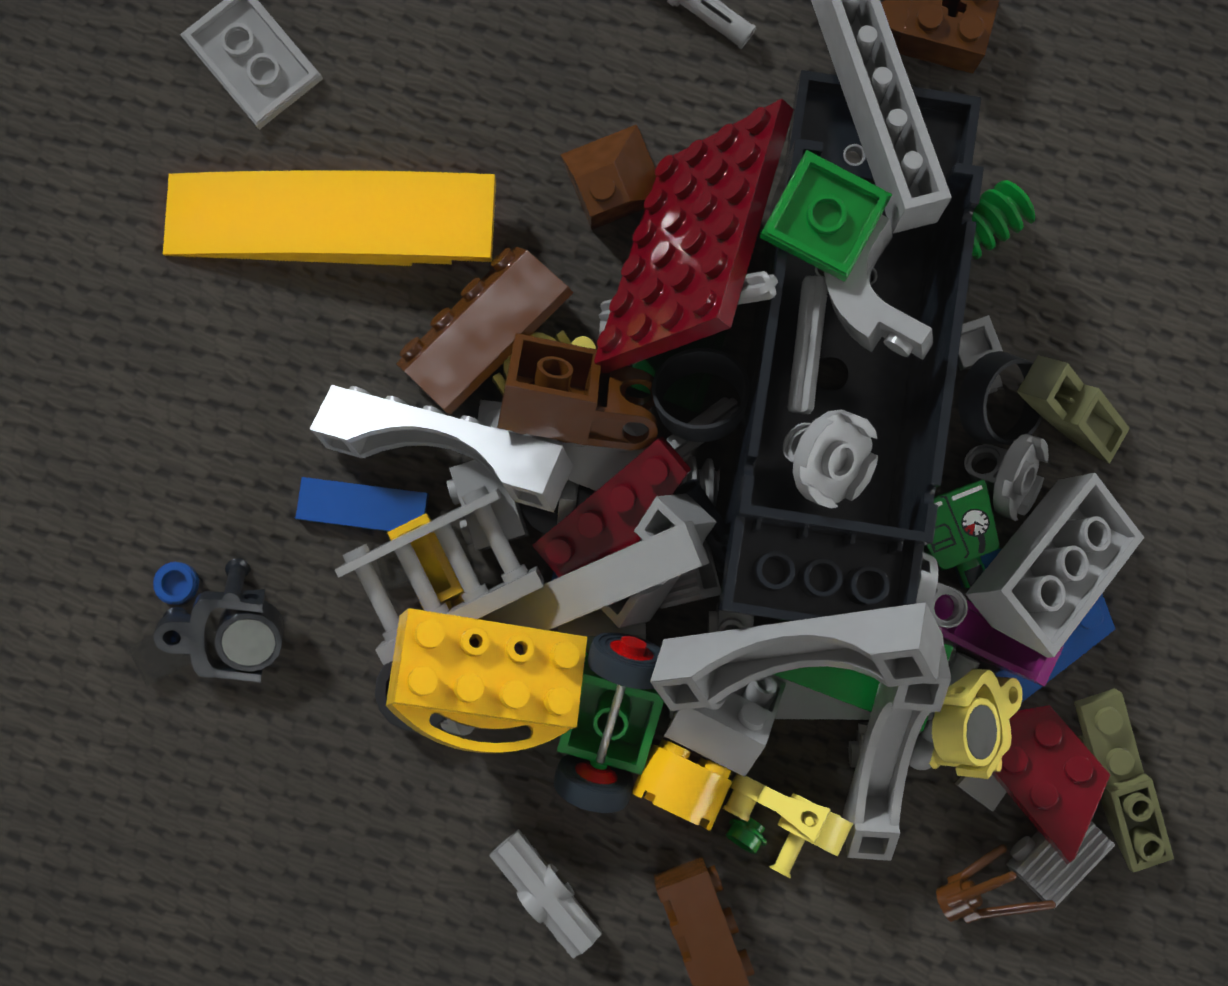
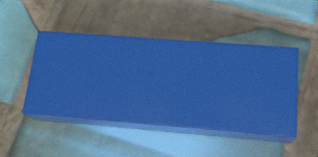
(358, 504)

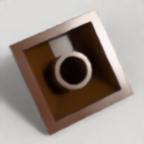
(611, 176)

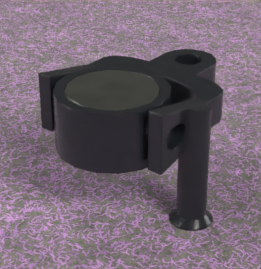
(246, 635)

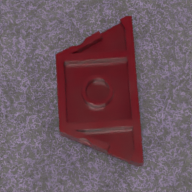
(1052, 778)

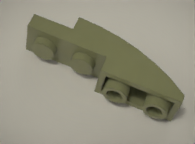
(1129, 793)

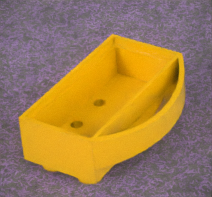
(487, 684)

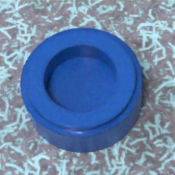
(176, 583)

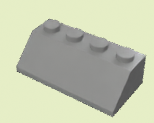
(1056, 564)

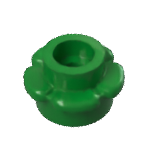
(746, 834)

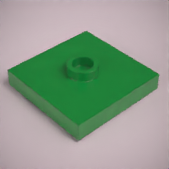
(825, 216)

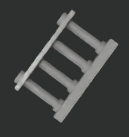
(477, 597)

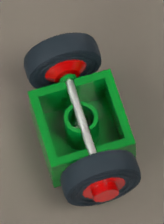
(613, 724)

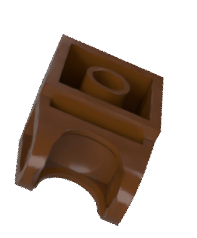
(929, 33)
(565, 397)

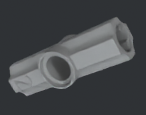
(545, 894)

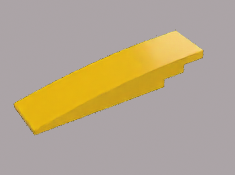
(332, 216)

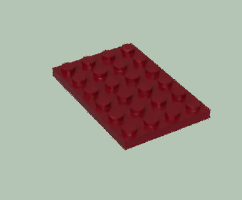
(694, 240)

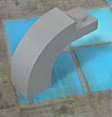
(867, 315)

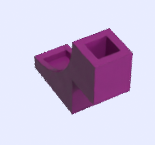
(992, 646)

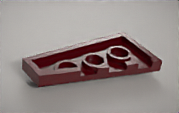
(613, 512)

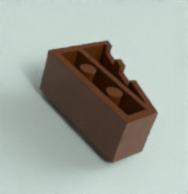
(702, 926)

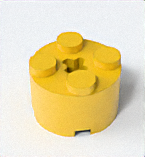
(683, 786)

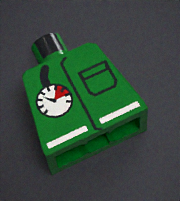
(964, 531)

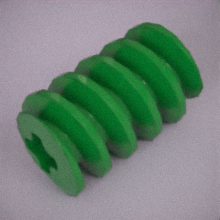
(996, 211)

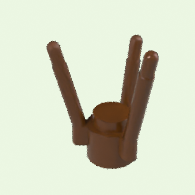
(962, 897)

